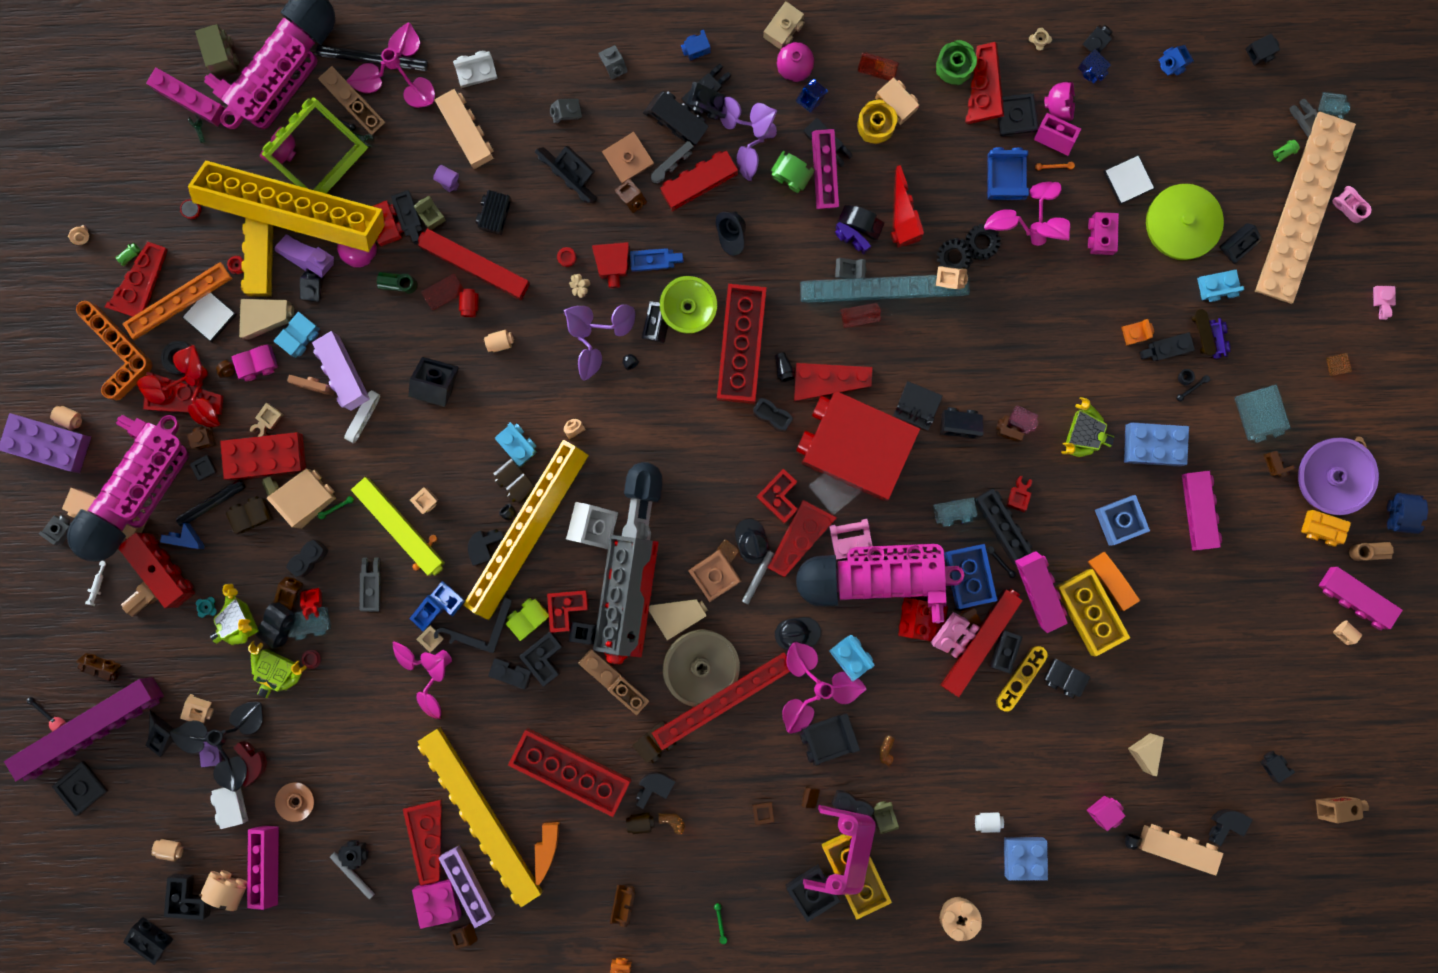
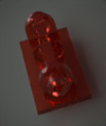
(861, 315)

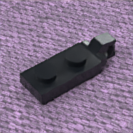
(407, 215)
(1169, 347)

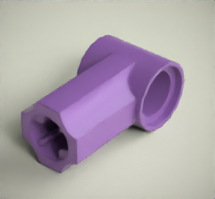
(446, 178)

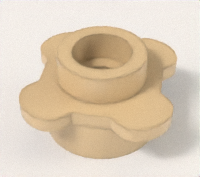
(1040, 33)

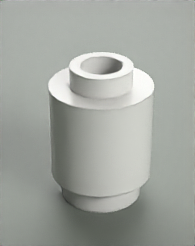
(989, 822)

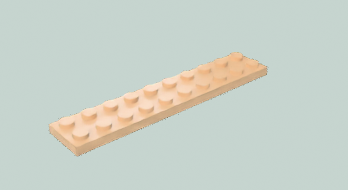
(1305, 207)

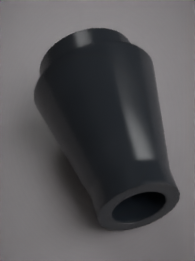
(785, 371)

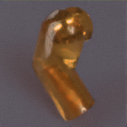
(885, 749)
(674, 820)

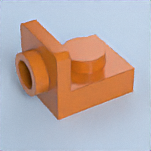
(1138, 332)
(620, 965)

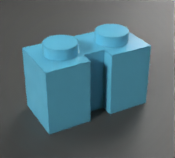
(297, 335)

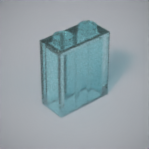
(1262, 413)

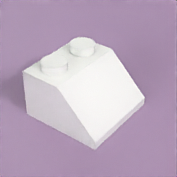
(591, 525)

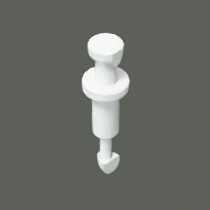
(96, 585)

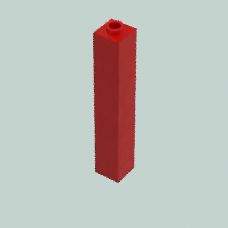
(473, 264)
(982, 643)

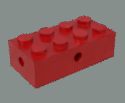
(263, 456)
(157, 570)

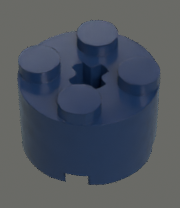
(1407, 513)

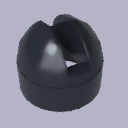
(630, 361)
(1190, 377)
(507, 511)
(1132, 841)

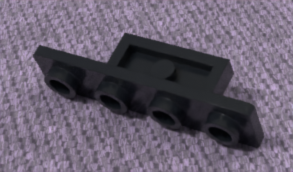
(571, 169)

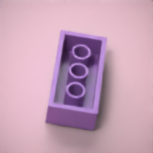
(44, 443)

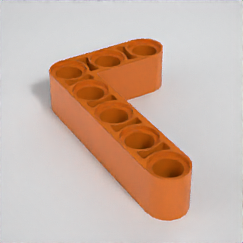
(118, 346)

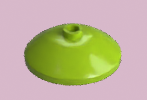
(688, 291)

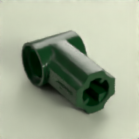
(395, 282)

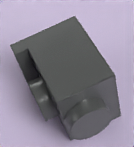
(60, 535)

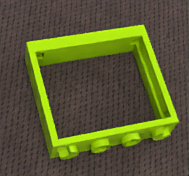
(339, 169)

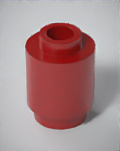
(468, 303)

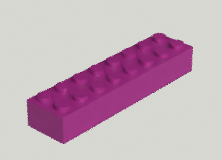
(84, 729)

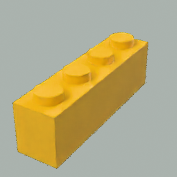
(257, 258)

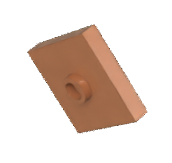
(628, 157)
(311, 384)
(715, 575)

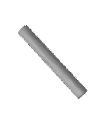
(757, 578)
(353, 877)

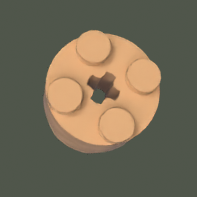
(223, 890)
(971, 919)

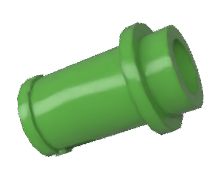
(1290, 148)
(128, 254)

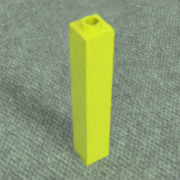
(398, 527)

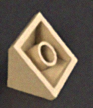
(1148, 753)

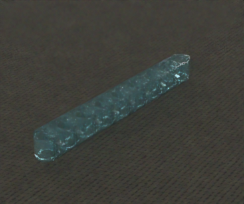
(876, 289)

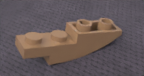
(351, 100)
(613, 681)

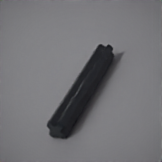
(210, 502)

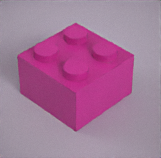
(436, 903)

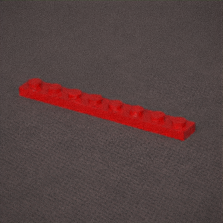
(721, 701)

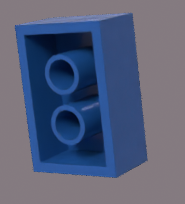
(977, 584)

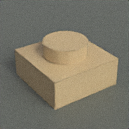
(427, 639)

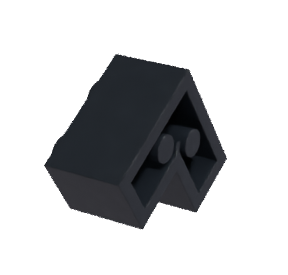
(538, 660)
(181, 901)

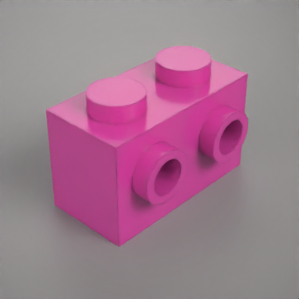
(1057, 134)
(1103, 233)
(1107, 813)

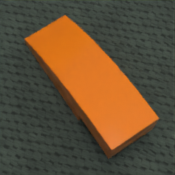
(1113, 581)
(546, 850)

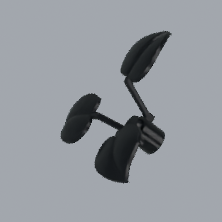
(192, 734)

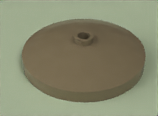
(718, 666)

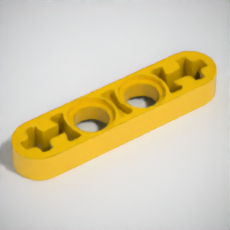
(1024, 680)

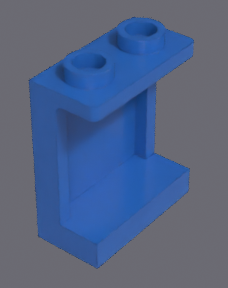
(1007, 174)

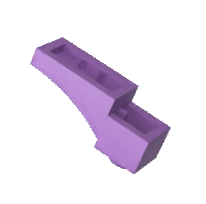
(305, 256)

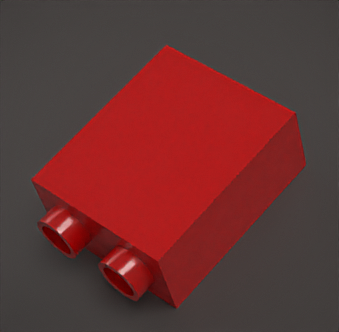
(858, 445)

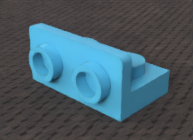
(1219, 285)
(515, 444)
(852, 657)

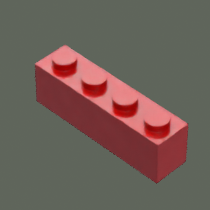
(699, 180)

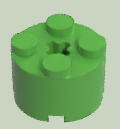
(956, 73)
(792, 171)

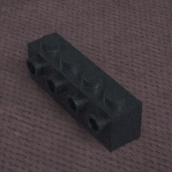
(1003, 526)

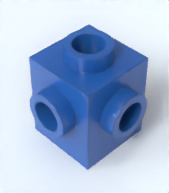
(1175, 60)

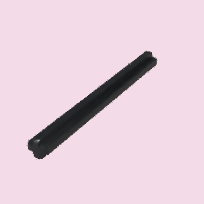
(368, 57)

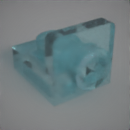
(1334, 104)

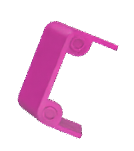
(862, 830)

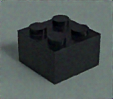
(811, 902)

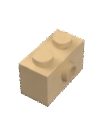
(784, 25)

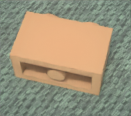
(898, 98)

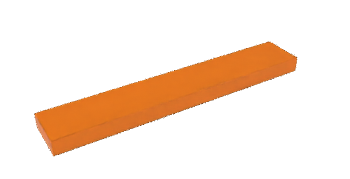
(177, 301)

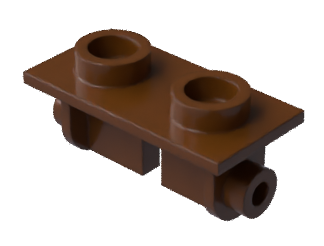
(91, 663)
(623, 899)

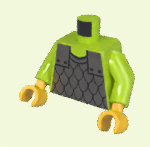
(1087, 431)
(234, 621)

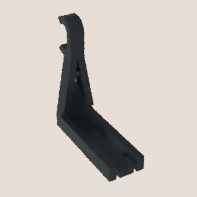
(478, 643)

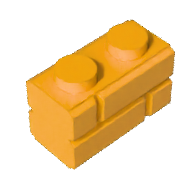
(1325, 527)

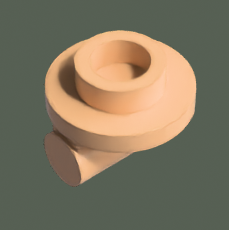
(79, 235)
(573, 428)

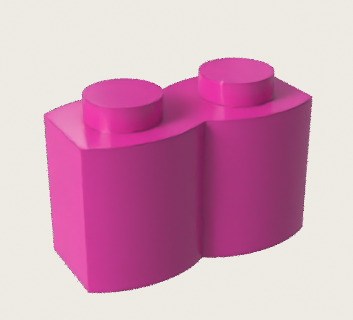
(255, 362)

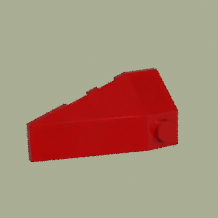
(906, 222)

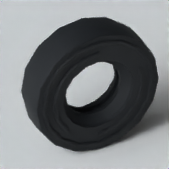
(167, 353)

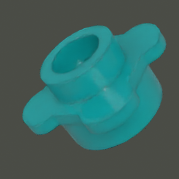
(202, 612)

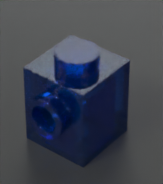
(1094, 67)
(811, 95)

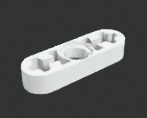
(362, 417)

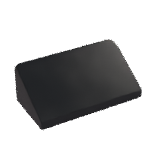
(1241, 242)
(655, 326)

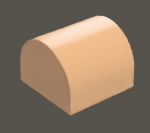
(1347, 633)

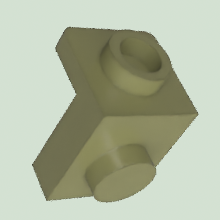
(429, 213)
(885, 817)

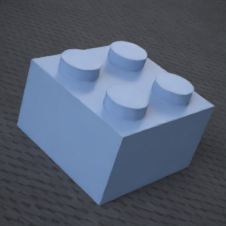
(1122, 520)
(1025, 858)

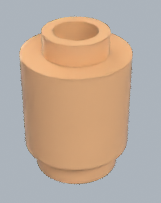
(499, 341)
(66, 417)
(167, 850)

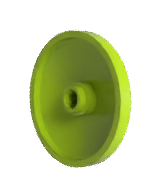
(1184, 221)

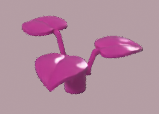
(403, 42)
(1055, 228)
(800, 660)
(435, 666)

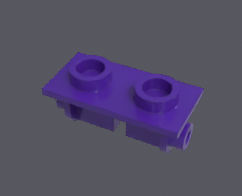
(1219, 331)

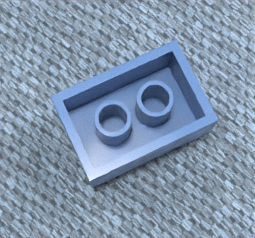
(1156, 444)

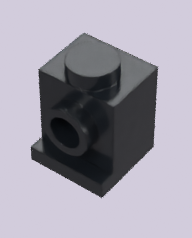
(1276, 767)

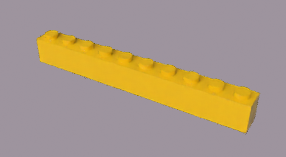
(525, 530)
(480, 817)

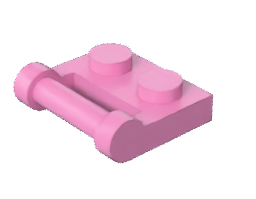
(842, 546)

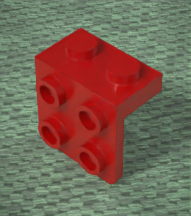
(917, 620)

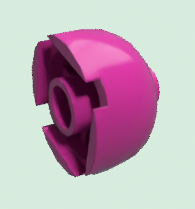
(795, 61)
(1061, 101)
(284, 151)
(356, 257)

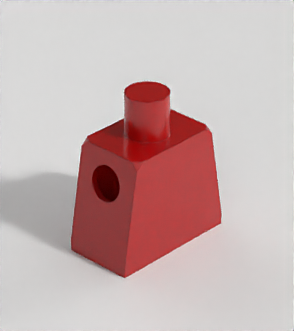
(612, 261)

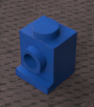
(696, 46)

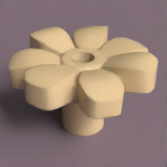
(579, 285)

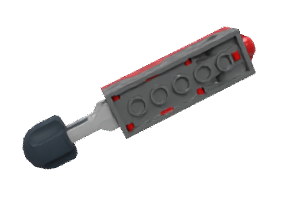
(629, 571)

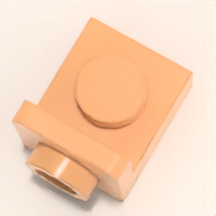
(951, 277)

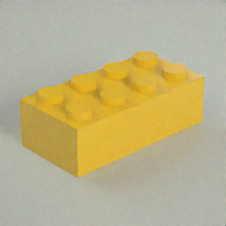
(1092, 612)
(873, 893)

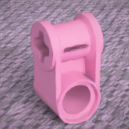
(1353, 202)

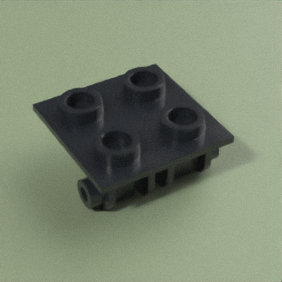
(918, 405)

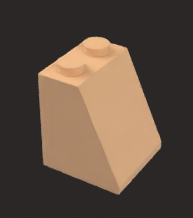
(302, 498)

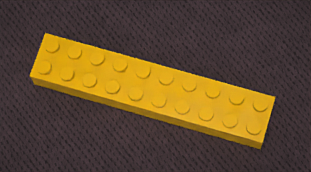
(286, 206)

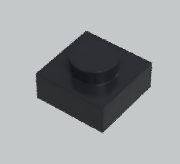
(203, 468)

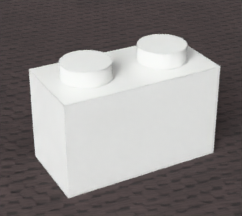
(229, 807)

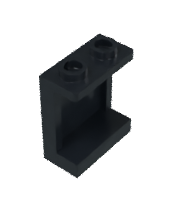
(829, 739)

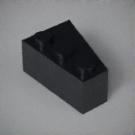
(676, 117)

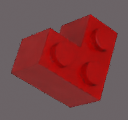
(774, 496)
(560, 606)

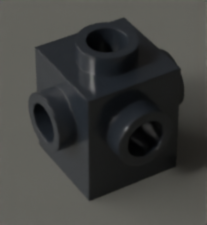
(357, 849)

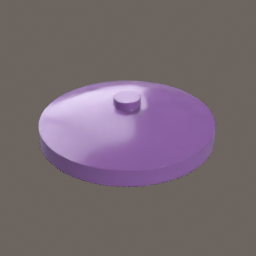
(1338, 476)

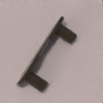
(1206, 334)

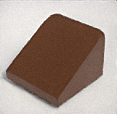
(971, 615)
(810, 797)
(463, 936)

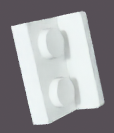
(475, 69)

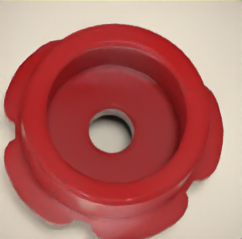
(231, 265)

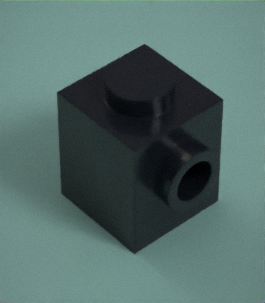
(1263, 49)

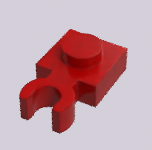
(1019, 496)
(310, 601)

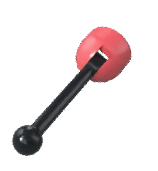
(54, 723)

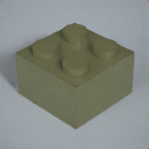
(217, 51)

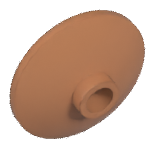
(285, 802)

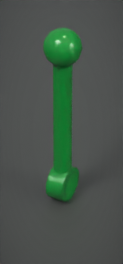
(321, 515)
(723, 939)

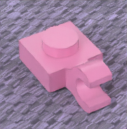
(1384, 298)

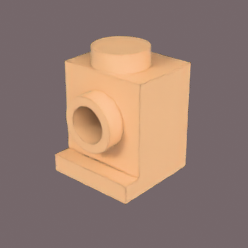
(424, 500)
(196, 709)

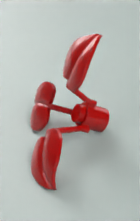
(187, 362)

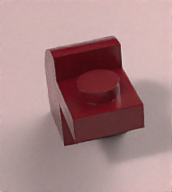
(255, 763)

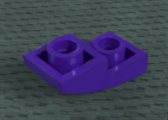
(847, 233)

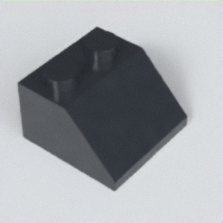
(432, 381)
(961, 424)

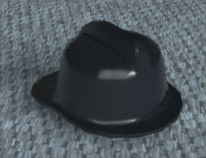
(730, 232)
(751, 541)
(800, 630)

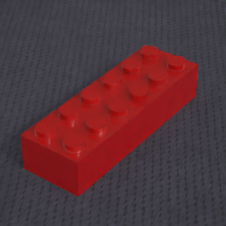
(741, 343)
(569, 772)

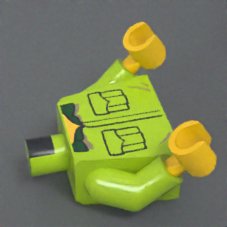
(273, 670)

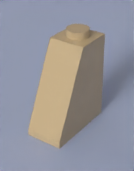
(263, 316)
(677, 616)

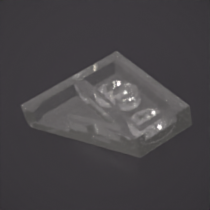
(833, 492)

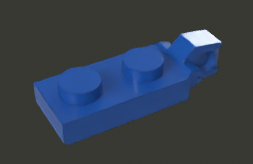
(654, 259)

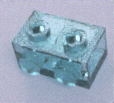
(955, 510)

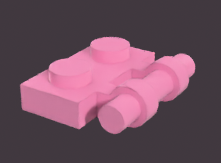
(950, 633)

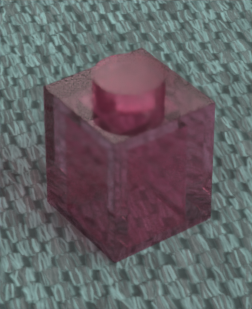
(1023, 419)

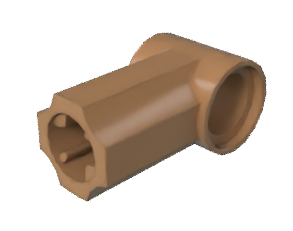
(1372, 551)
(138, 600)

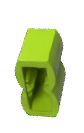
(527, 619)

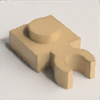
(267, 418)

